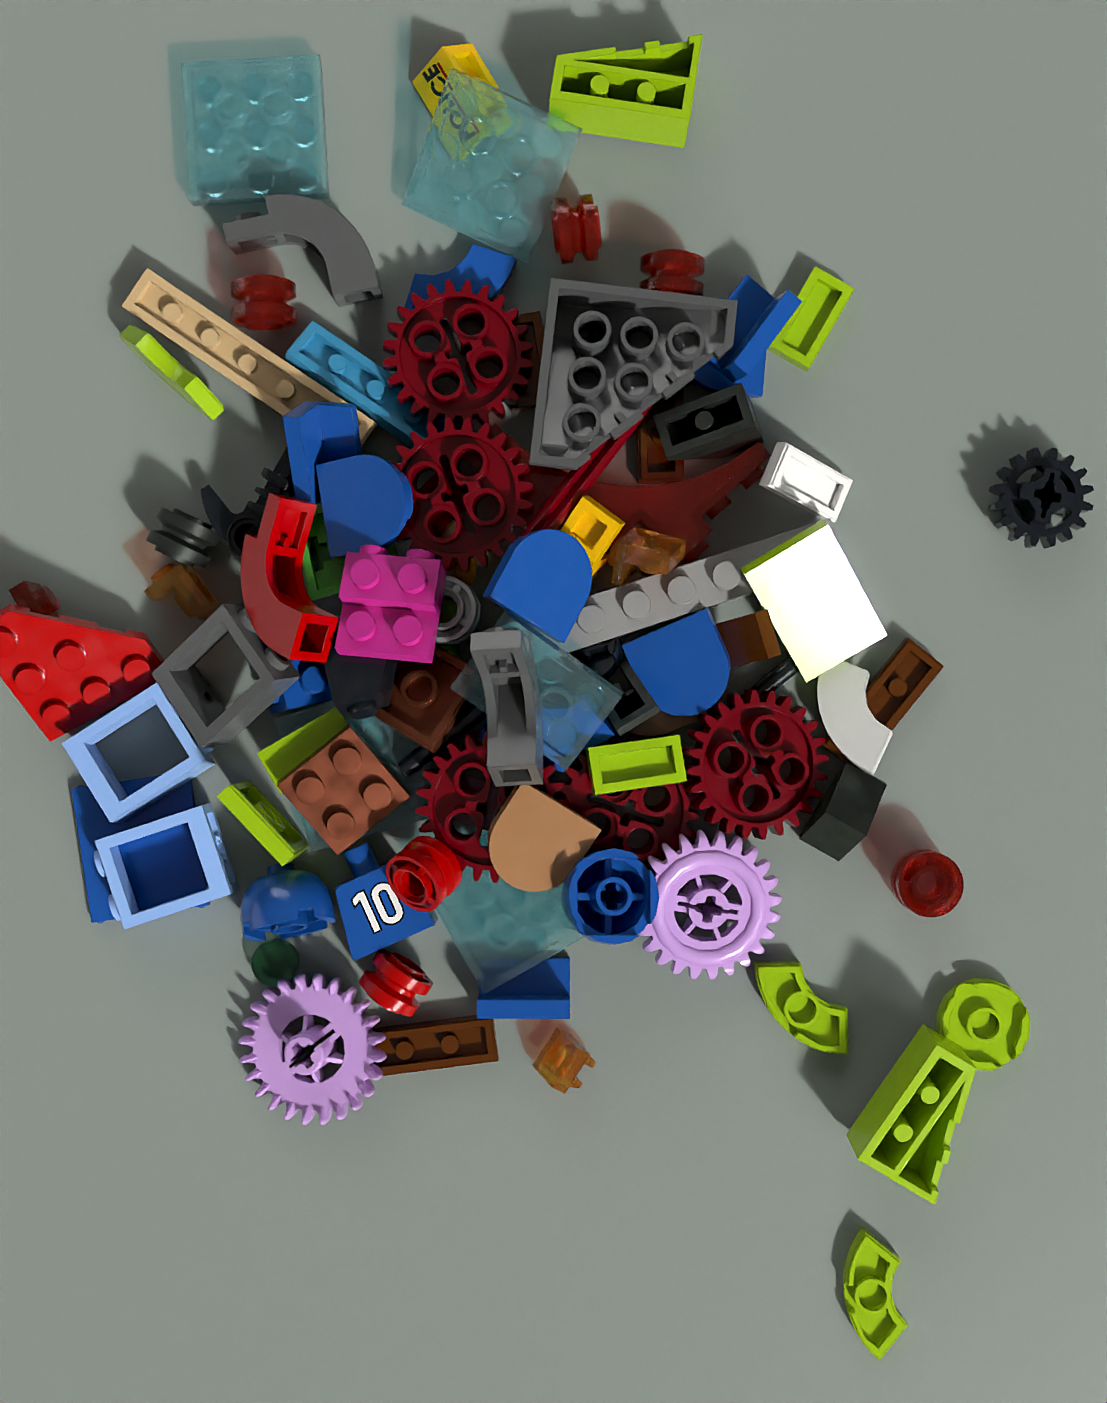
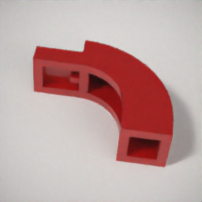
(275, 585)

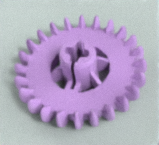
(750, 912)
(276, 1064)

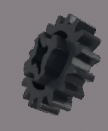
(1059, 500)

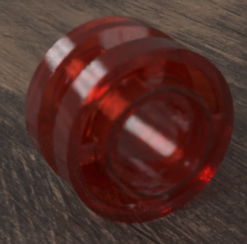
(576, 229)
(673, 271)
(263, 302)
(946, 891)

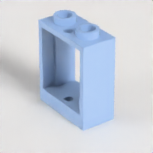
(102, 780)
(210, 850)

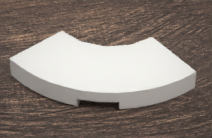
(848, 718)

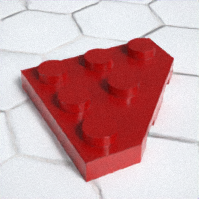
(71, 667)

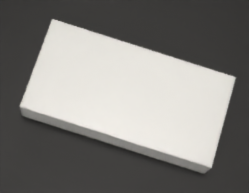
(805, 482)

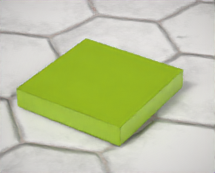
(263, 821)

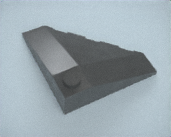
(613, 357)

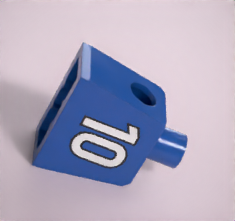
(370, 908)

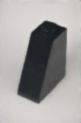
(356, 682)

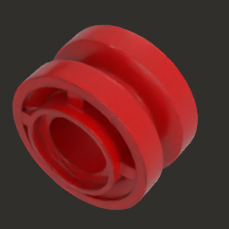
(423, 873)
(395, 982)

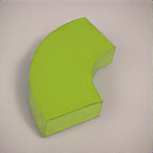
(171, 371)
(799, 1009)
(868, 1293)

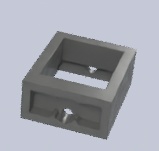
(194, 698)

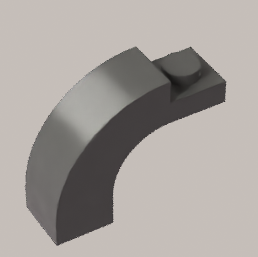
(318, 228)
(512, 706)

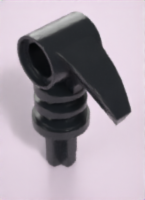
(231, 525)

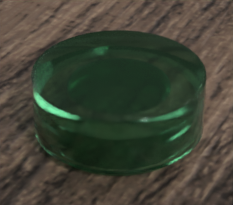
(275, 961)

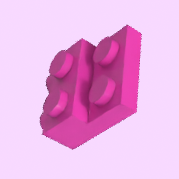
(390, 604)

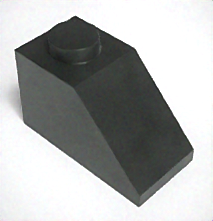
(709, 426)

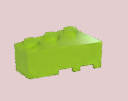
(629, 92)
(914, 1113)

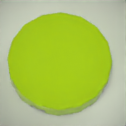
(984, 1021)

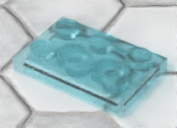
(571, 694)

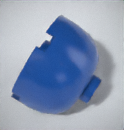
(601, 898)
(286, 904)

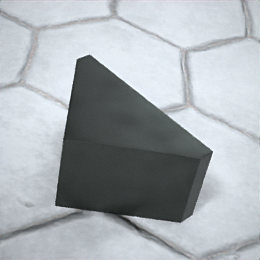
(636, 702)
(844, 812)

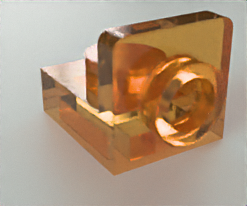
(646, 549)
(193, 594)

